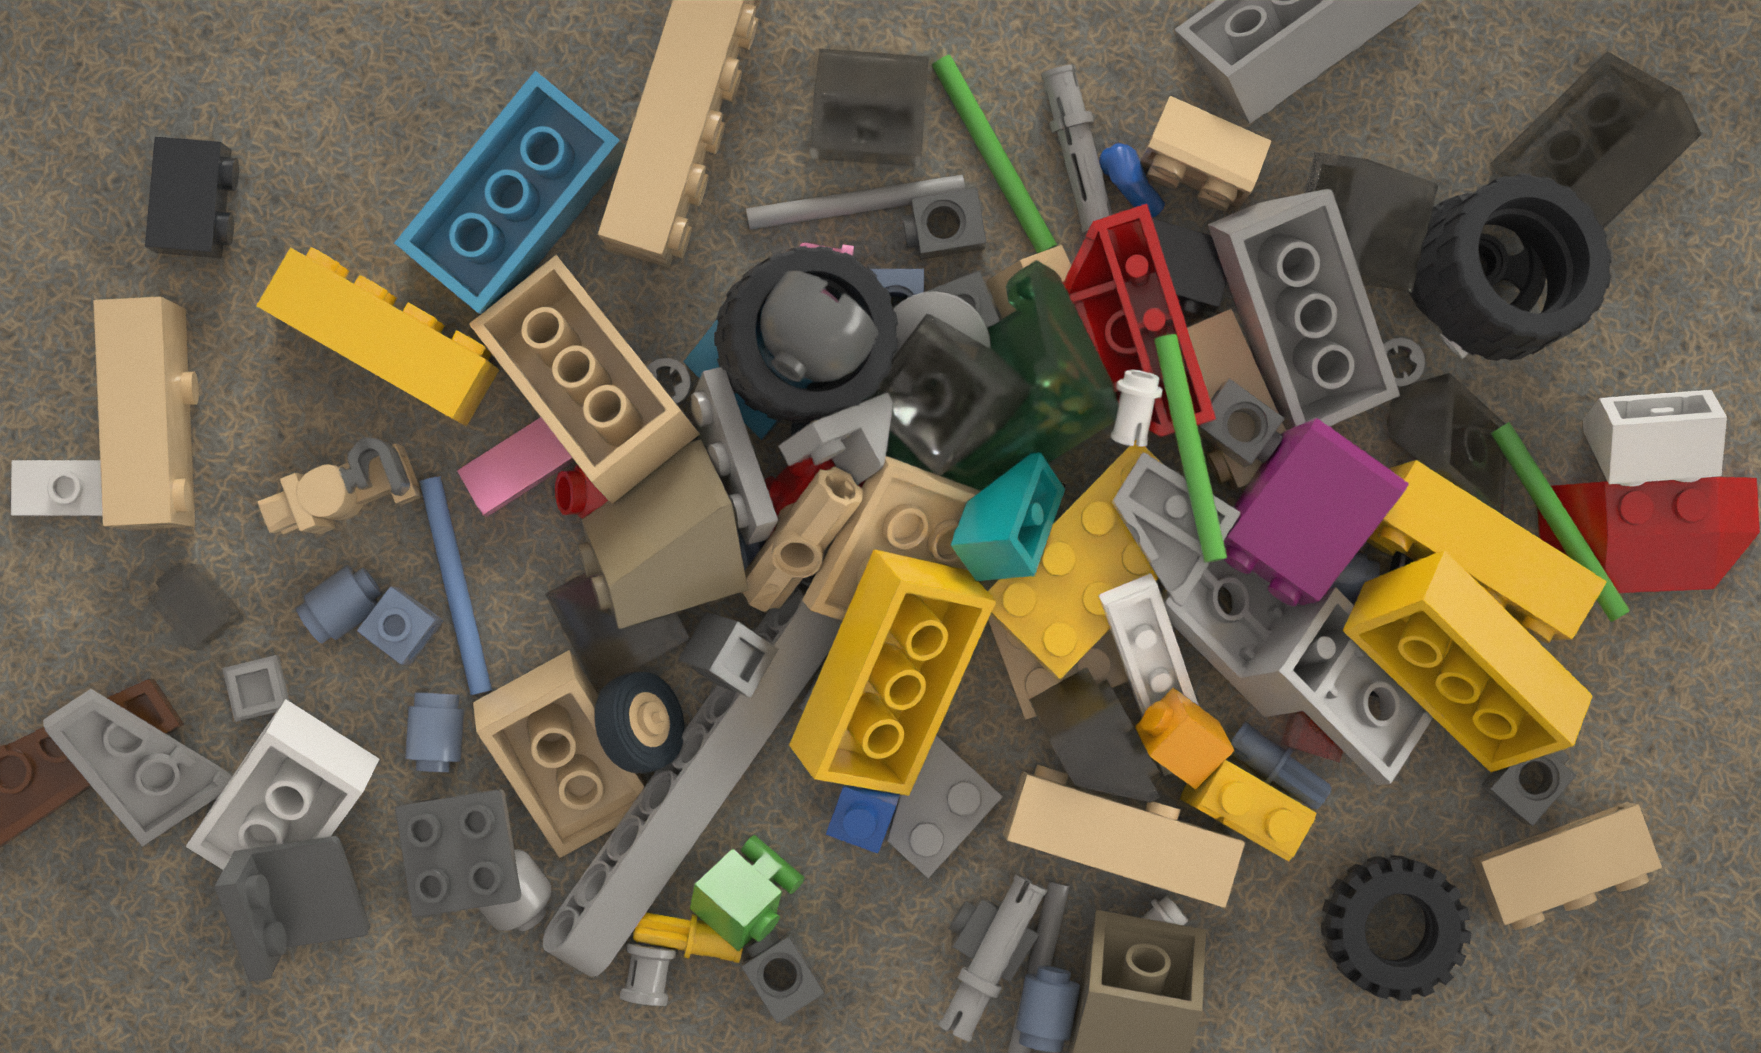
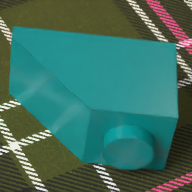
(1009, 522)

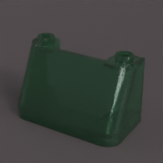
(1068, 381)

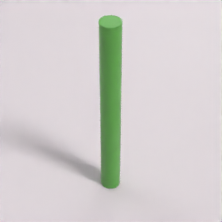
(993, 154)
(1190, 448)
(1557, 516)

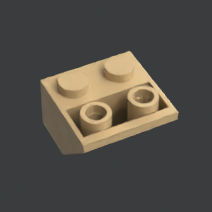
(1204, 154)

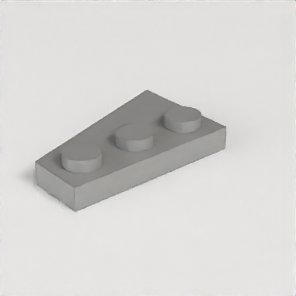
(726, 440)

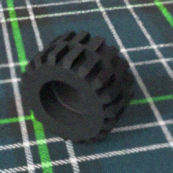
(1441, 940)

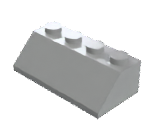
(1274, 47)
(1304, 308)

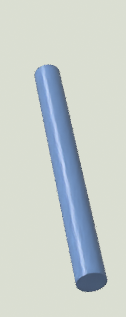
(455, 585)

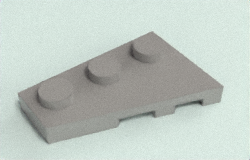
(134, 766)

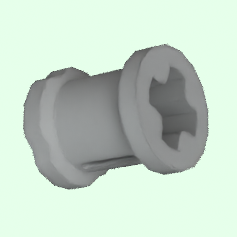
(647, 974)

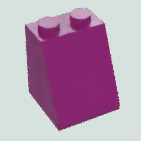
(1309, 512)

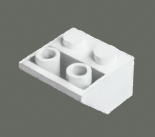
(1657, 437)

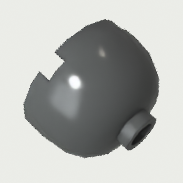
(812, 331)

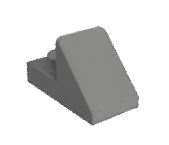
(851, 437)

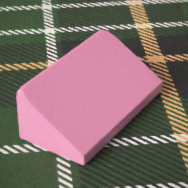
(514, 467)

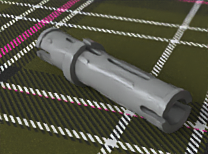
(1077, 144)
(993, 956)

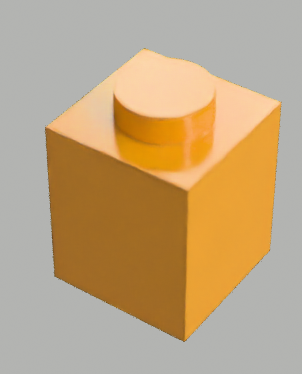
(1184, 738)

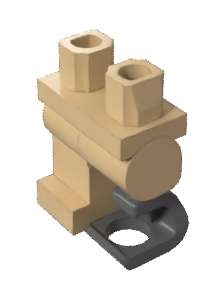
(341, 491)

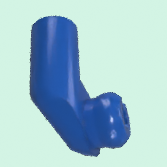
(1127, 174)

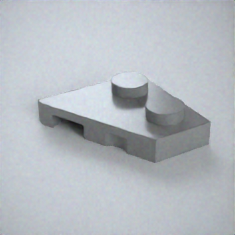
(1162, 522)
(940, 810)

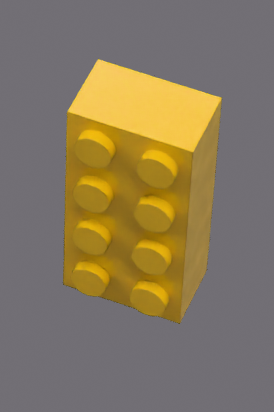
(370, 331)
(1085, 555)
(1519, 570)
(1468, 662)
(891, 673)

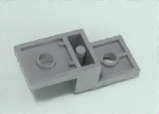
(1300, 662)

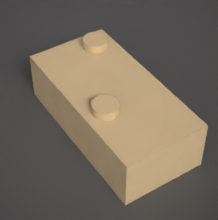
(584, 379)
(144, 413)
(1122, 838)

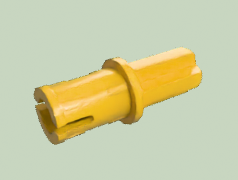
(690, 935)

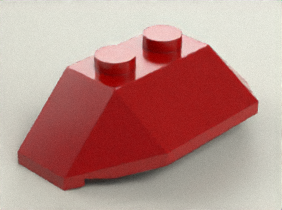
(1128, 302)
(1662, 531)

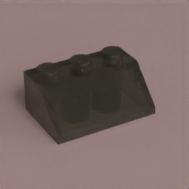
(1605, 136)

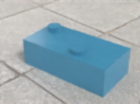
(512, 195)

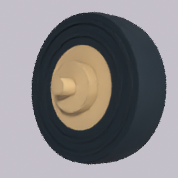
(639, 722)

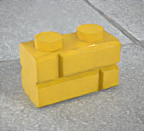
(1252, 809)

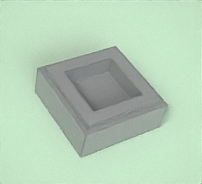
(255, 687)

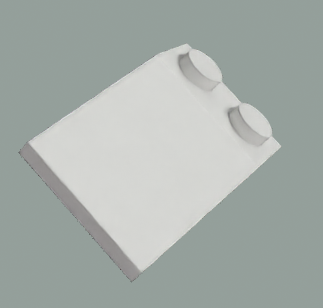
(287, 788)

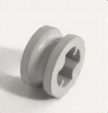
(1415, 358)
(681, 390)

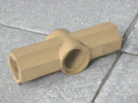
(800, 538)

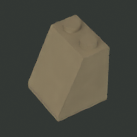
(665, 542)
(1139, 987)

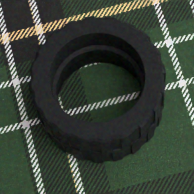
(1563, 236)
(739, 348)

